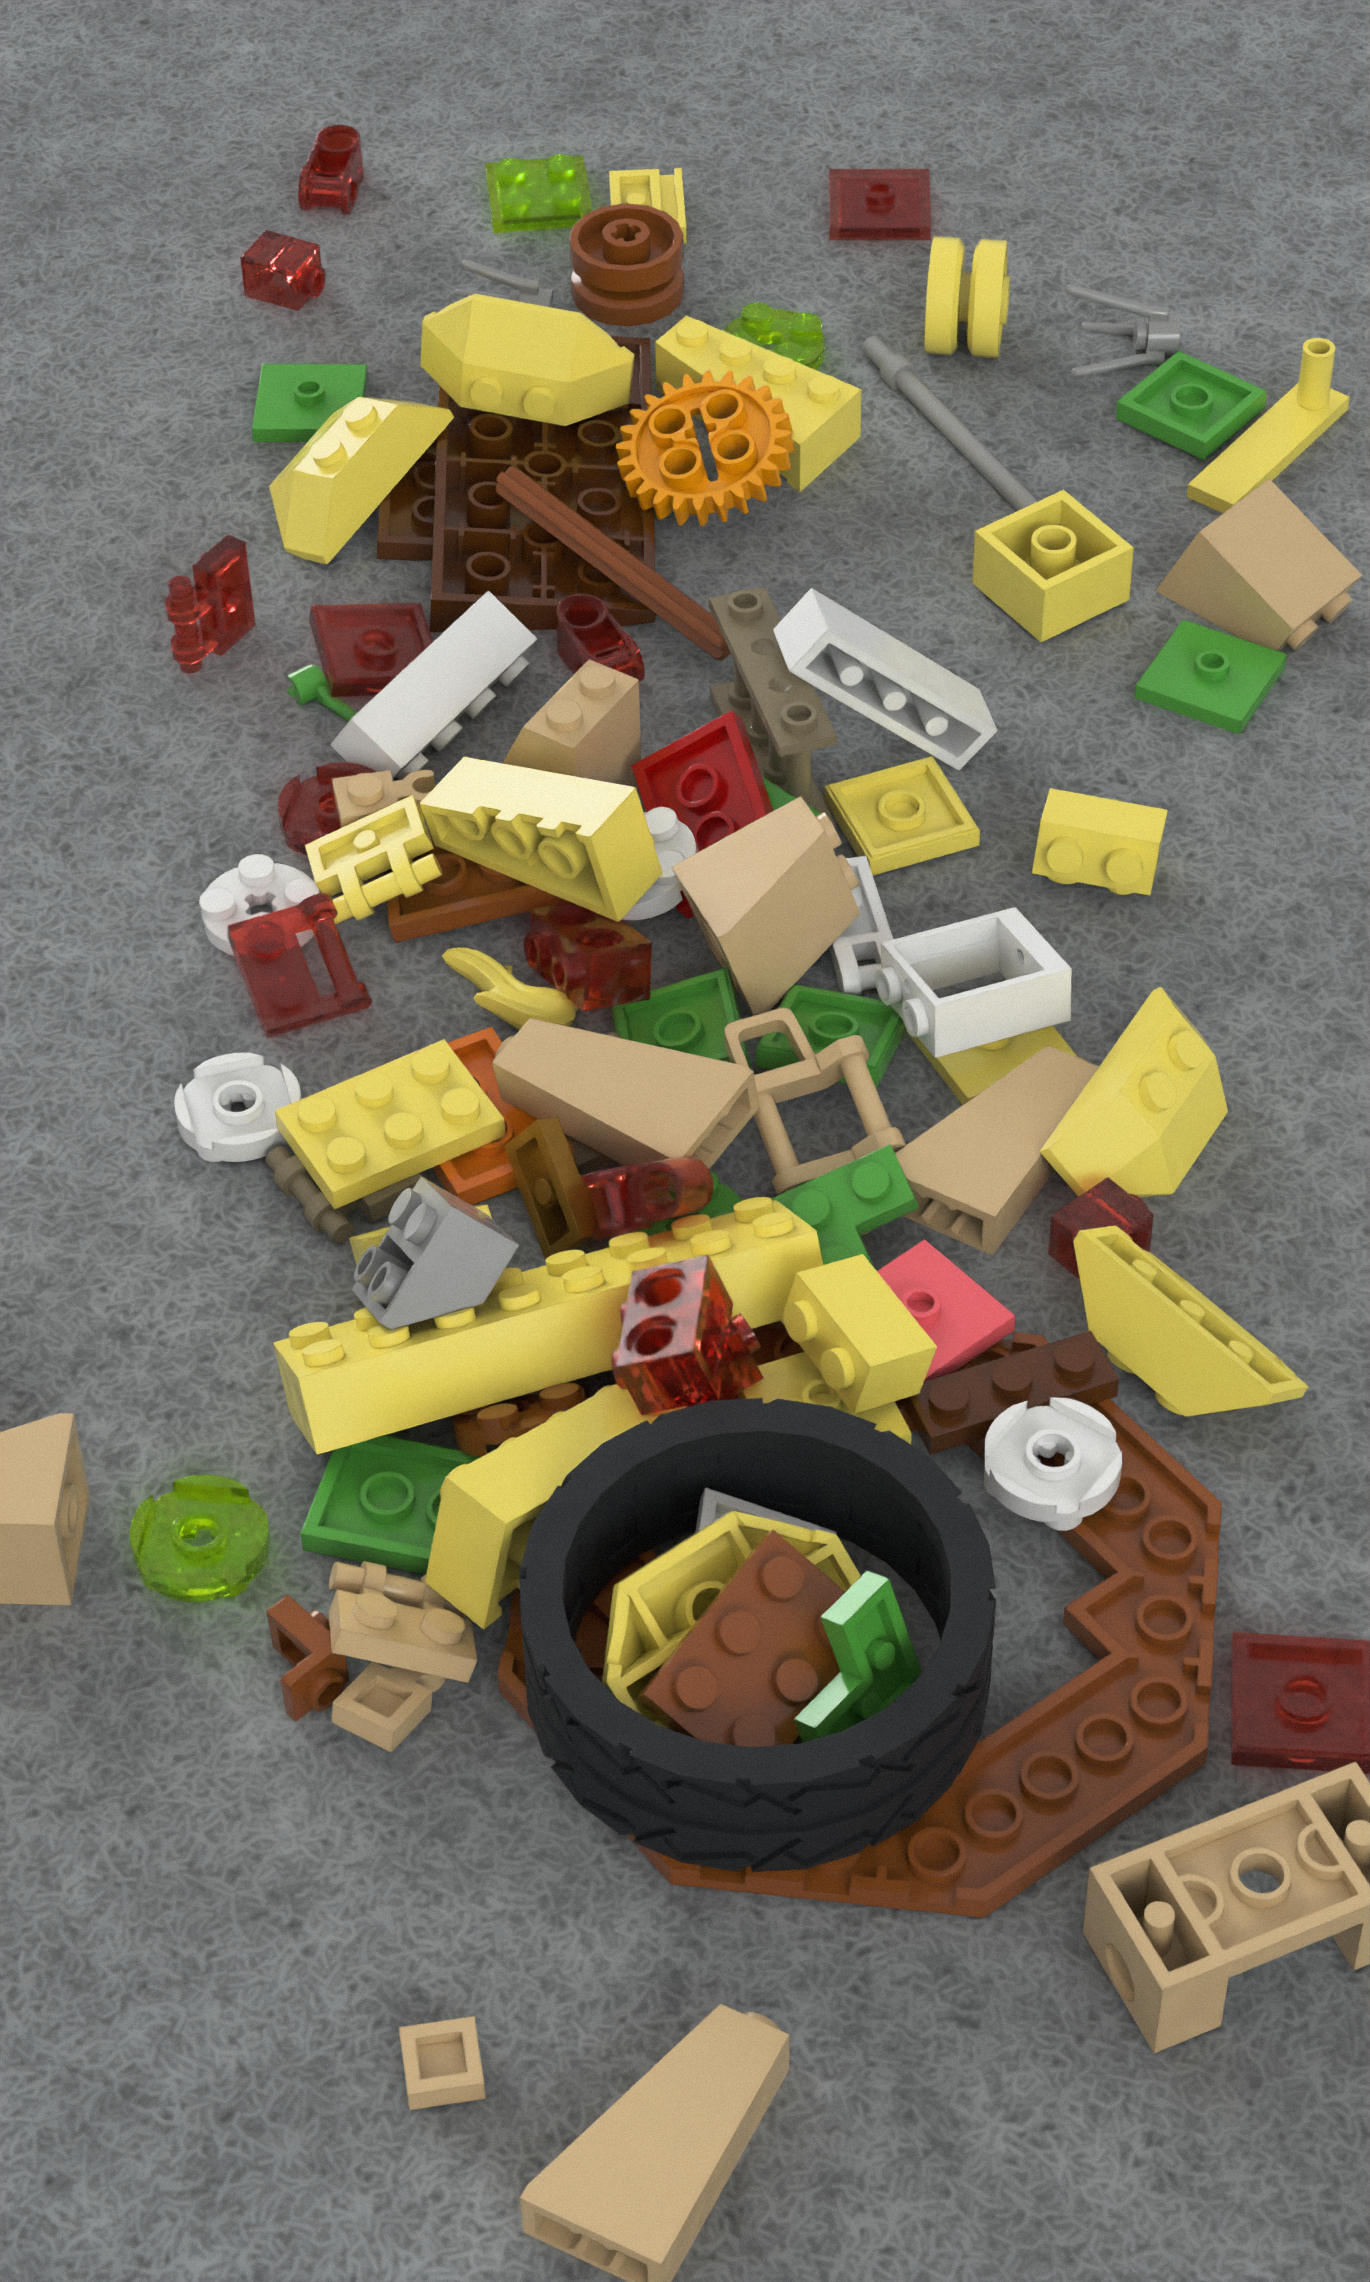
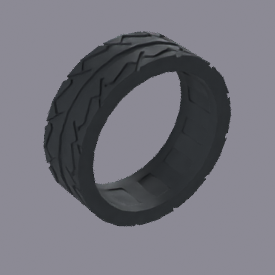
(763, 1802)

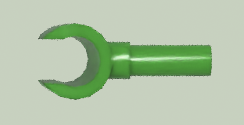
(311, 684)

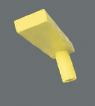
(1277, 435)

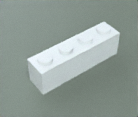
(884, 679)
(437, 689)

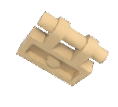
(398, 1623)

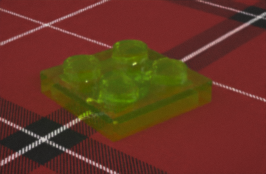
(537, 193)

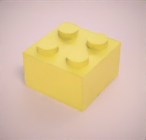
(1052, 565)

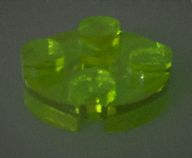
(796, 333)
(205, 1571)

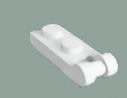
(862, 937)

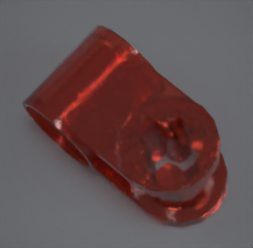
(332, 170)
(591, 632)
(638, 1195)

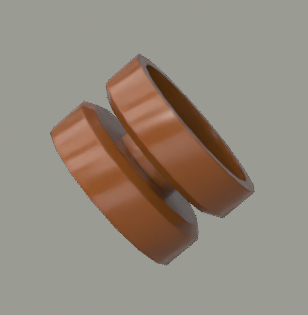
(627, 264)

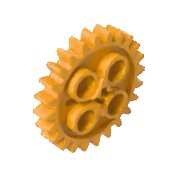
(746, 436)

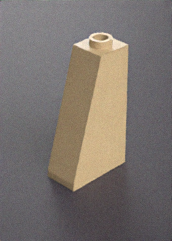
(626, 1094)
(984, 1159)
(661, 2154)

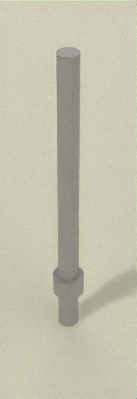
(902, 375)

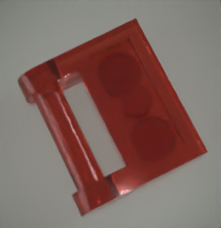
(278, 971)

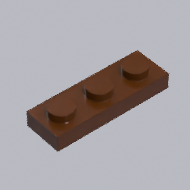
(966, 1402)

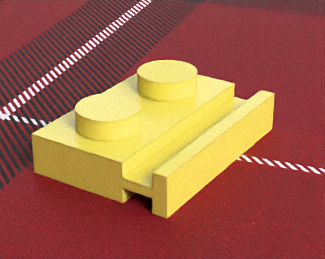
(650, 189)

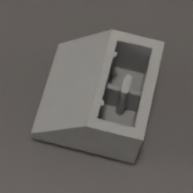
(432, 1258)

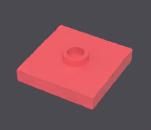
(948, 1307)

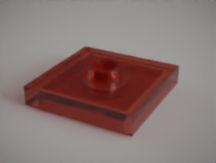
(879, 204)
(367, 644)
(1300, 1702)

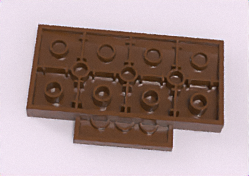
(480, 542)

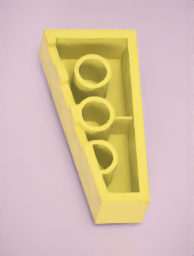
(820, 407)
(548, 831)
(496, 1499)

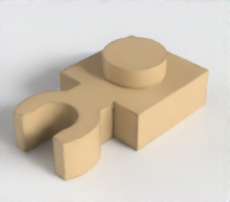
(370, 792)
(385, 1704)

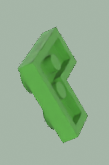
(852, 1202)
(871, 1654)

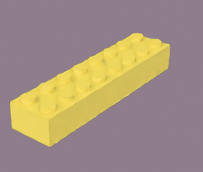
(530, 1331)

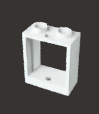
(1003, 942)

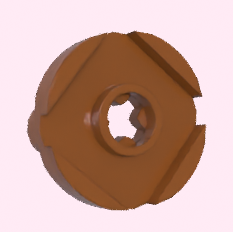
(512, 1417)

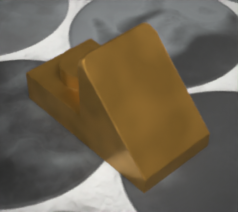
(551, 1186)

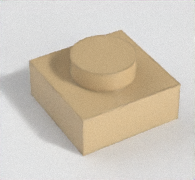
(442, 2063)

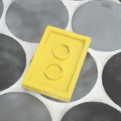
(389, 1123)

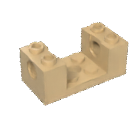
(1182, 1923)

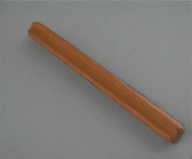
(613, 561)

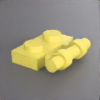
(369, 848)

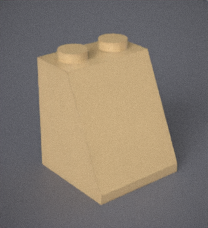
(1263, 572)
(585, 729)
(771, 899)
(41, 1511)

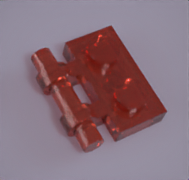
(217, 598)

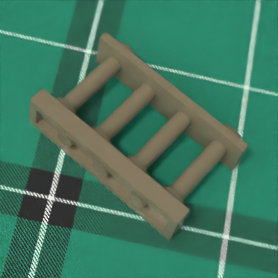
(775, 705)

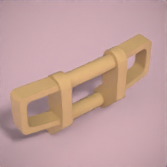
(812, 1073)

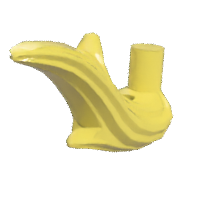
(505, 994)

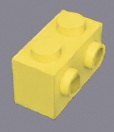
(1099, 842)
(858, 1333)

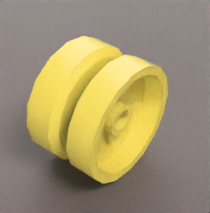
(966, 297)

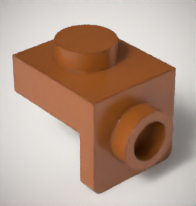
(306, 1644)

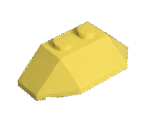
(525, 360)
(350, 471)
(1143, 1107)
(1173, 1332)
(669, 1594)

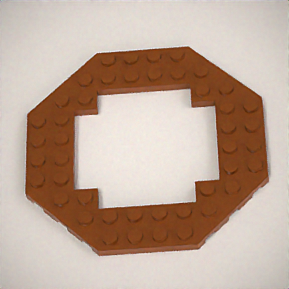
(1067, 1762)

